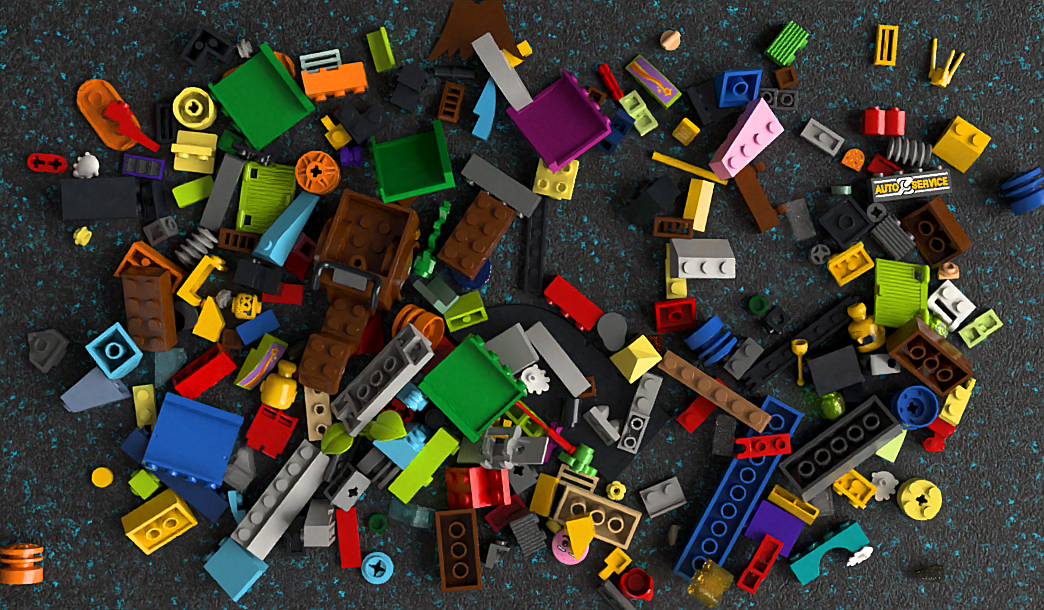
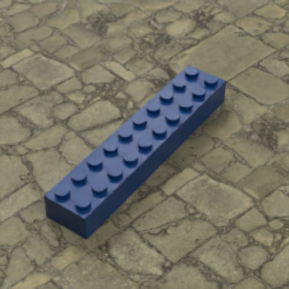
(733, 496)

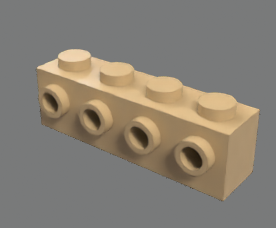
(318, 413)

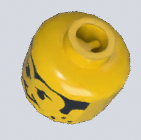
(246, 306)

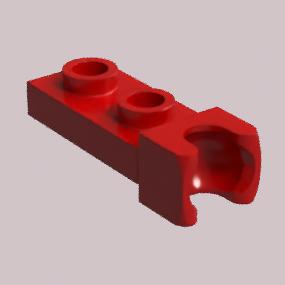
(763, 445)

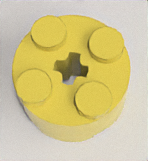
(188, 100)
(915, 488)

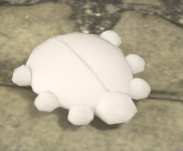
(86, 167)
(535, 379)
(885, 485)
(860, 555)

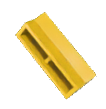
(698, 203)
(791, 507)

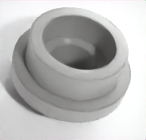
(244, 48)
(224, 298)

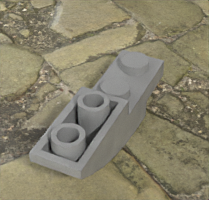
(639, 412)

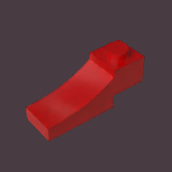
(128, 127)
(696, 412)
(759, 563)

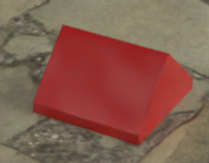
(675, 315)

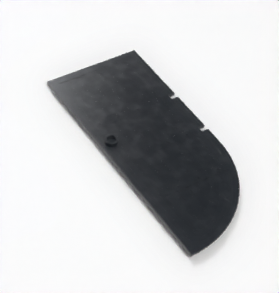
(590, 361)

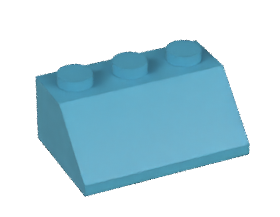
(406, 448)

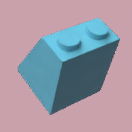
(115, 352)
(234, 567)

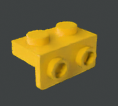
(849, 264)
(855, 487)

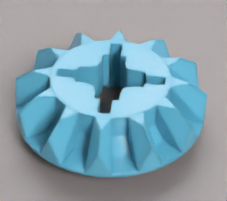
(368, 571)

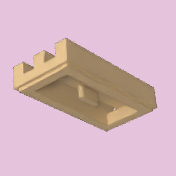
(593, 485)

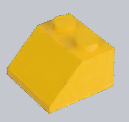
(960, 144)

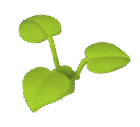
(386, 428)

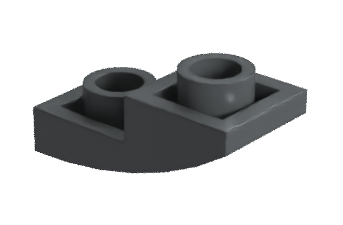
(779, 99)

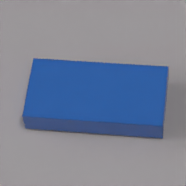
(257, 327)

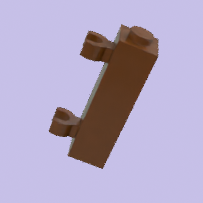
(755, 198)

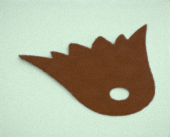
(471, 21)

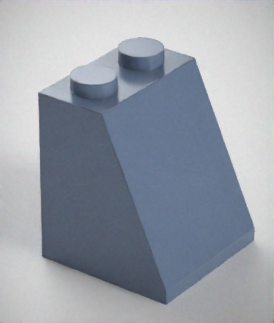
(94, 391)

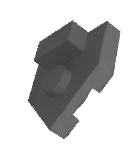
(47, 348)

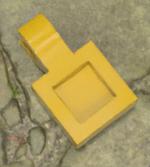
(337, 134)
(616, 561)

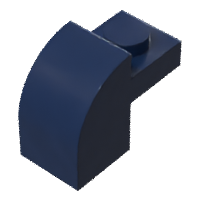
(619, 126)

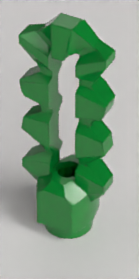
(425, 262)

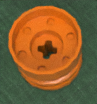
(324, 182)
(426, 322)
(21, 564)

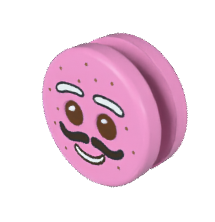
(561, 549)

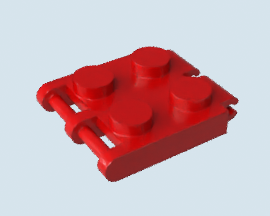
(270, 431)

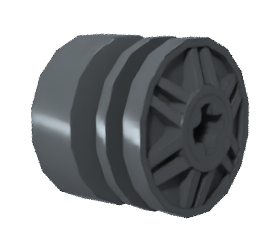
(381, 465)

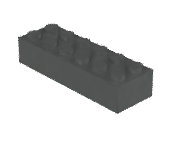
(840, 448)

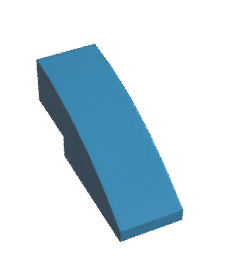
(485, 111)

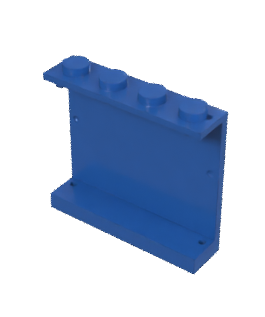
(192, 441)

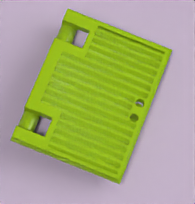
(264, 196)
(900, 293)

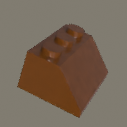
(936, 232)

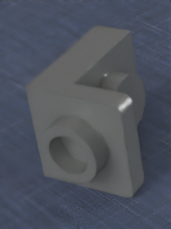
(161, 230)
(492, 555)

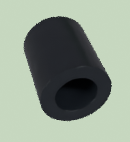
(571, 411)
(435, 418)

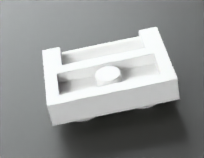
(953, 301)

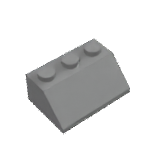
(701, 259)

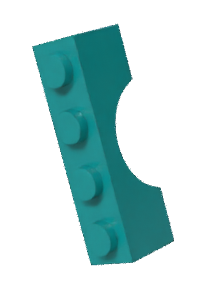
(806, 565)

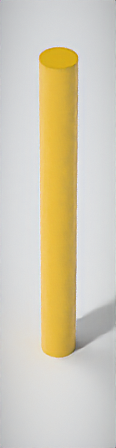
(688, 167)

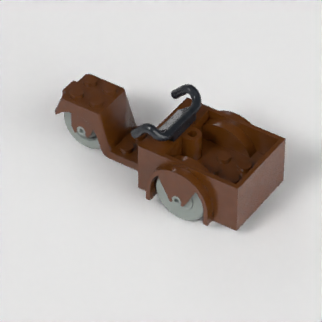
(362, 267)

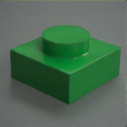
(226, 141)

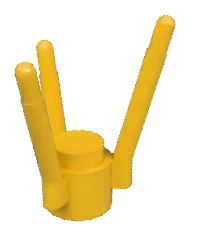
(942, 77)

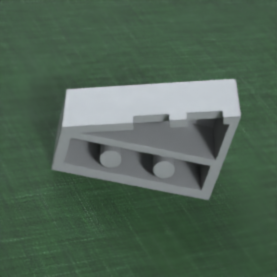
(319, 523)

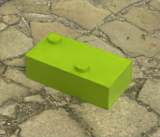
(424, 464)

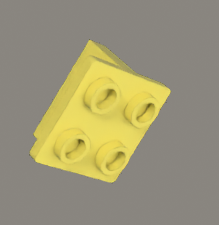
(195, 152)
(555, 185)

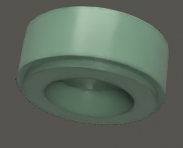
(840, 190)

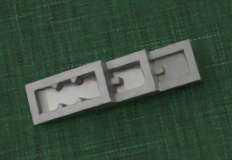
(502, 72)
(557, 359)

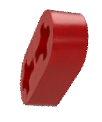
(47, 158)
(398, 404)

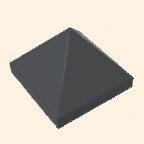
(677, 534)

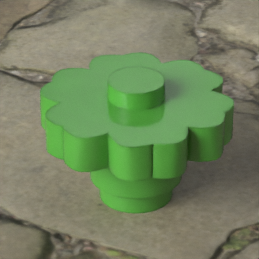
(580, 460)

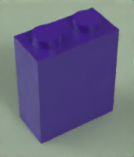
(775, 522)

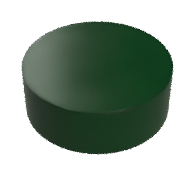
(757, 305)
(377, 522)

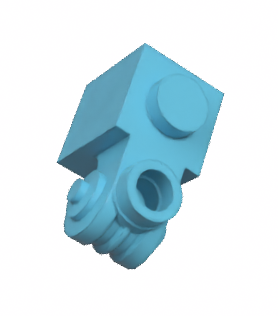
(413, 396)

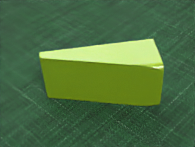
(193, 191)

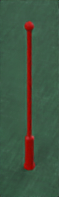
(549, 431)

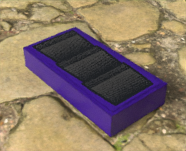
(143, 167)

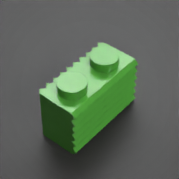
(786, 43)

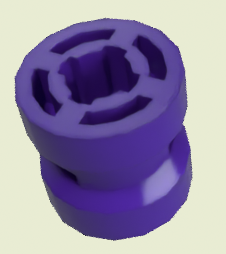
(351, 156)

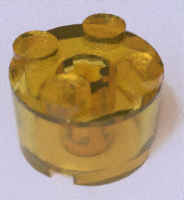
(710, 584)

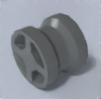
(872, 213)
(823, 254)

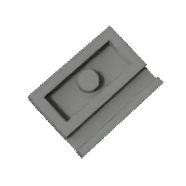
(663, 497)

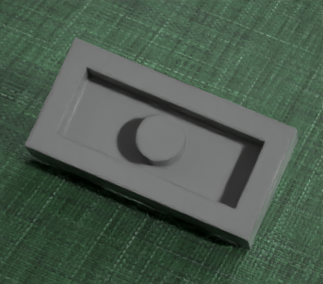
(822, 137)

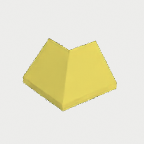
(635, 358)

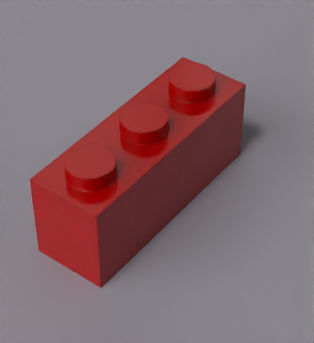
(572, 303)
(203, 372)

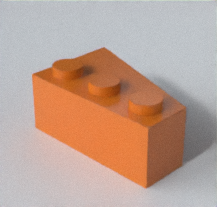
(335, 81)
(145, 256)

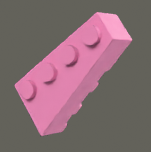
(747, 139)

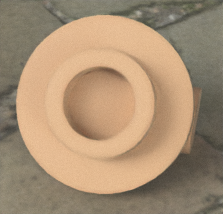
(670, 40)
(948, 271)

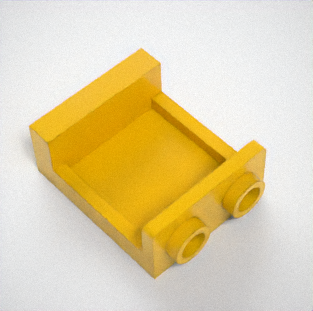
(197, 278)

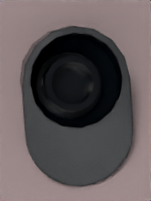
(185, 316)

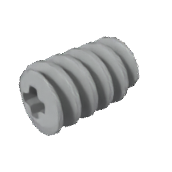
(909, 151)
(196, 247)

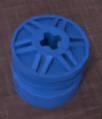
(1026, 190)
(710, 340)
(923, 406)

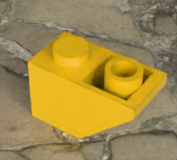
(210, 321)
(581, 532)

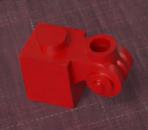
(939, 431)

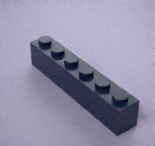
(207, 501)

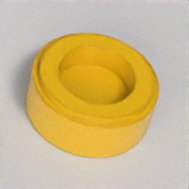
(102, 477)

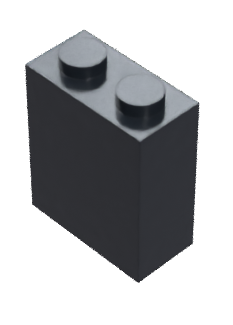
(832, 368)

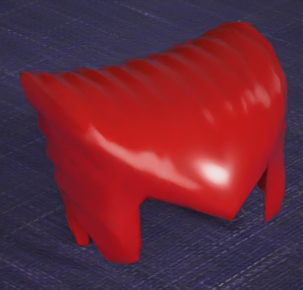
(636, 584)

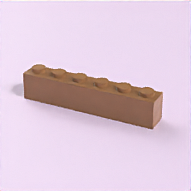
(714, 391)

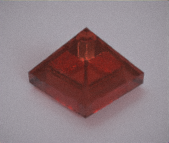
(656, 342)

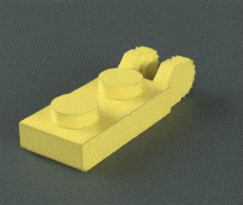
(674, 287)
(955, 403)
(145, 405)

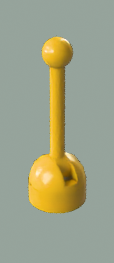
(799, 347)

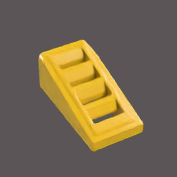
(685, 131)

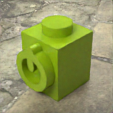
(144, 483)

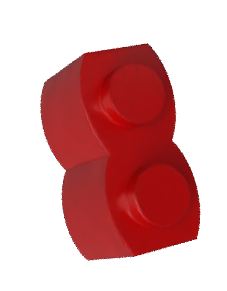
(883, 123)

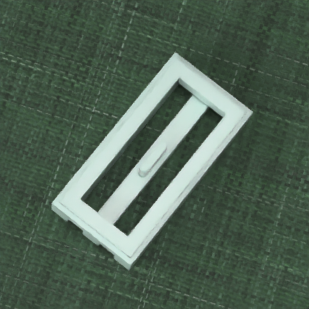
(304, 66)

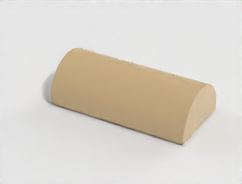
(611, 520)

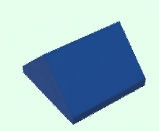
(737, 87)

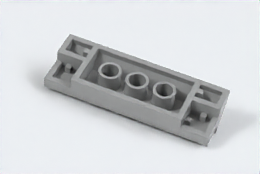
(382, 379)
(282, 500)

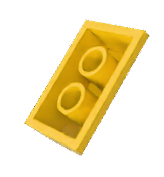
(158, 521)

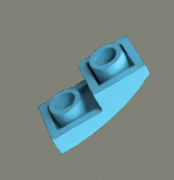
(236, 501)

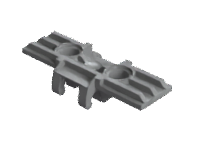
(503, 455)

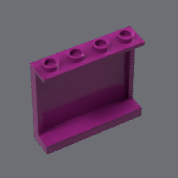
(561, 122)

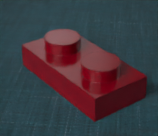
(498, 515)

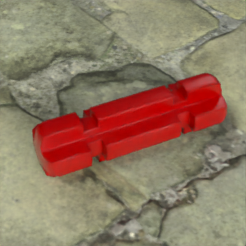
(610, 82)

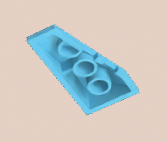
(283, 233)

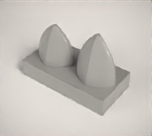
(608, 431)

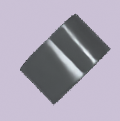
(612, 329)

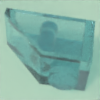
(168, 364)
(411, 513)

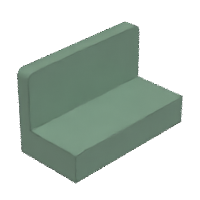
(438, 294)

